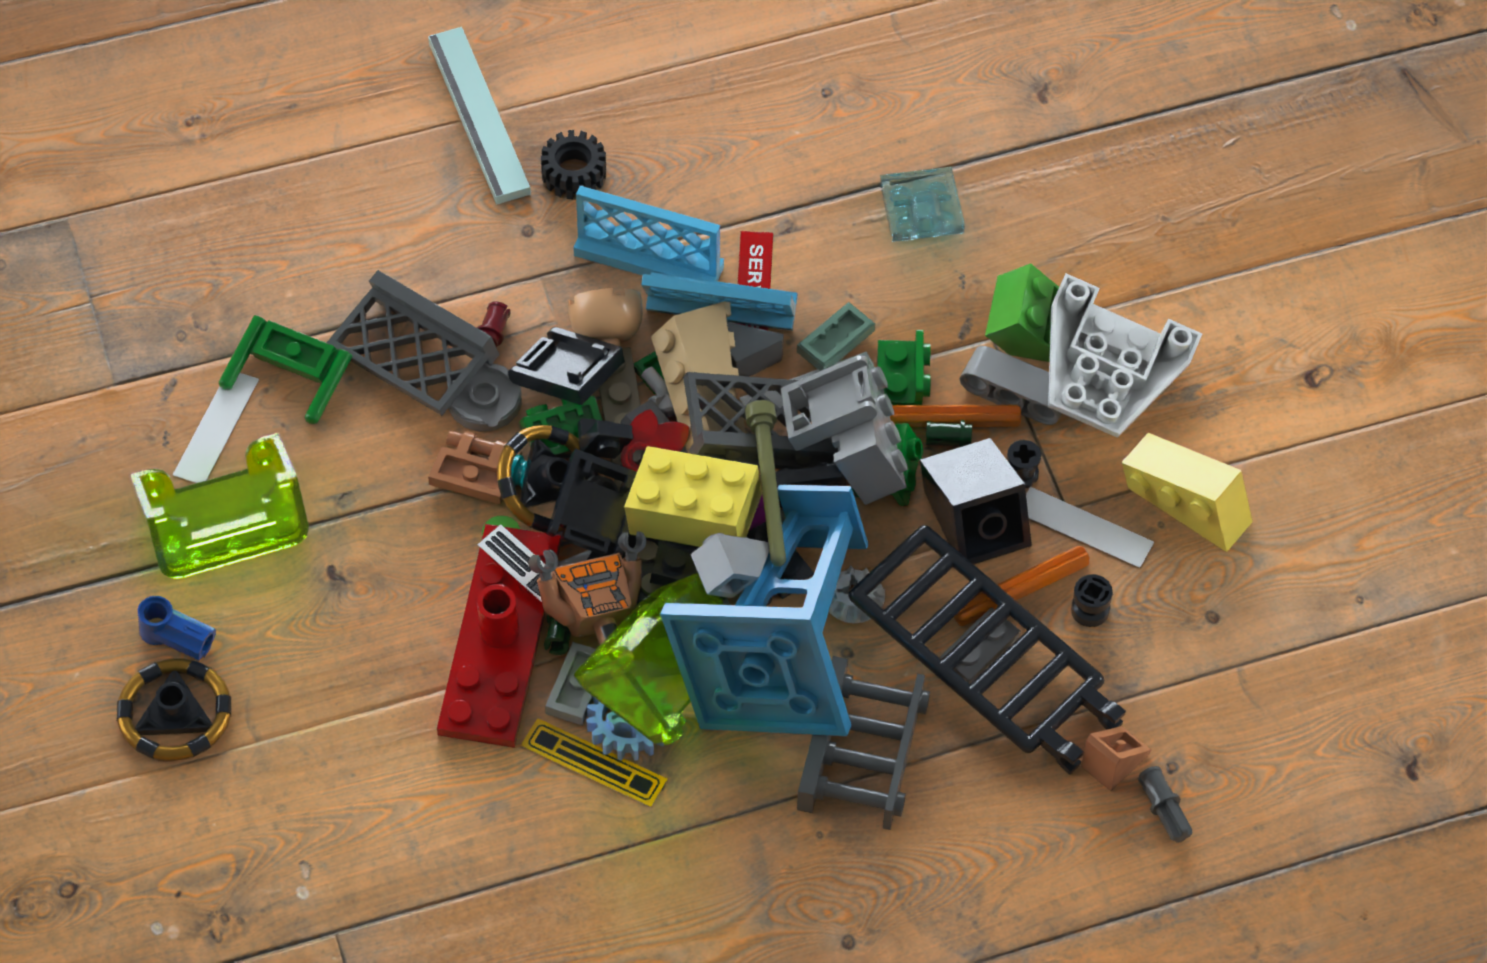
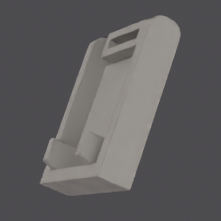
(836, 400)

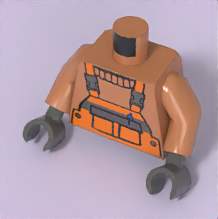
(591, 593)

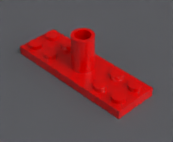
(495, 650)

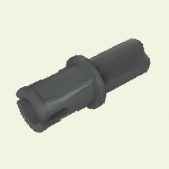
(1165, 803)

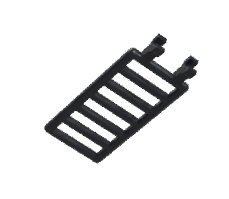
(1065, 752)

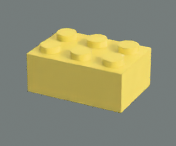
(691, 497)

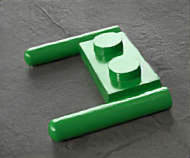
(291, 352)

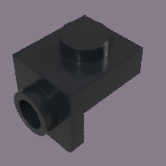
(603, 437)

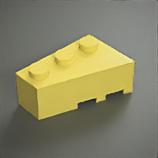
(1190, 488)

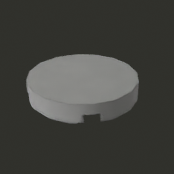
(487, 400)

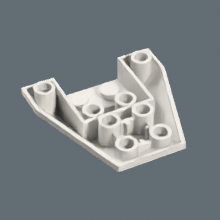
(1107, 365)

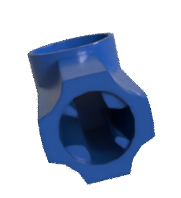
(175, 630)

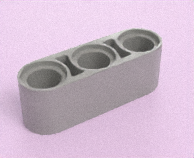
(1009, 382)

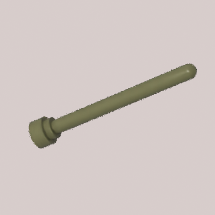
(761, 419)

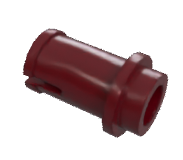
(495, 321)

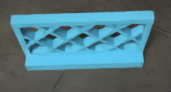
(633, 249)
(748, 303)

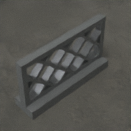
(436, 324)
(730, 441)

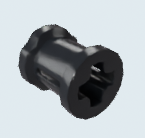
(1025, 458)

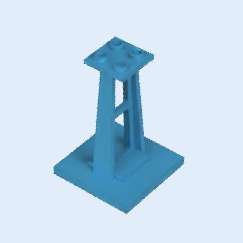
(771, 664)

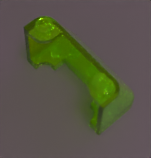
(223, 516)
(637, 668)

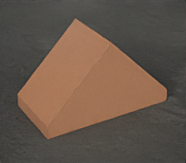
(1113, 755)

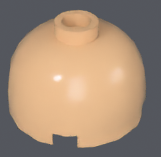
(606, 315)

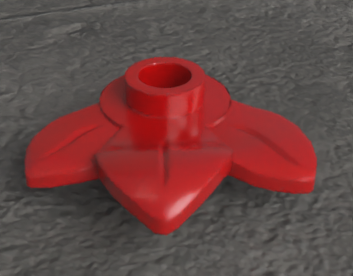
(649, 433)

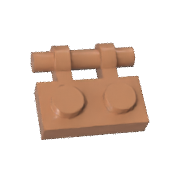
(467, 473)

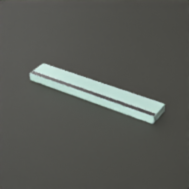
(479, 115)

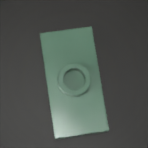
(836, 337)

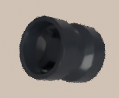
(1091, 600)

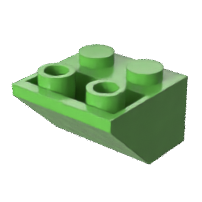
(1022, 313)

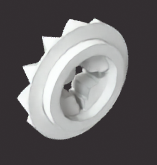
(842, 607)

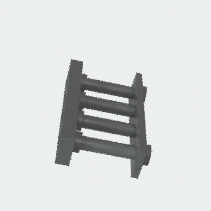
(825, 752)

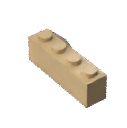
(698, 344)

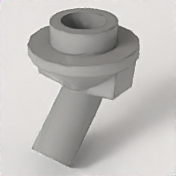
(662, 396)

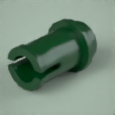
(948, 434)
(558, 635)

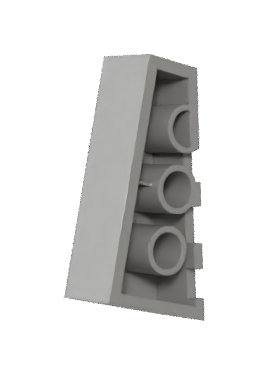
(869, 450)

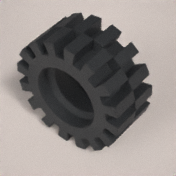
(573, 148)

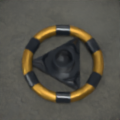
(542, 474)
(173, 710)

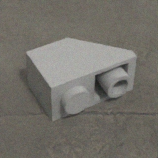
(729, 563)

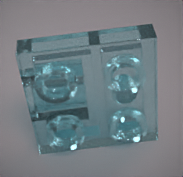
(922, 204)

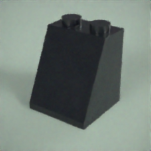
(977, 500)

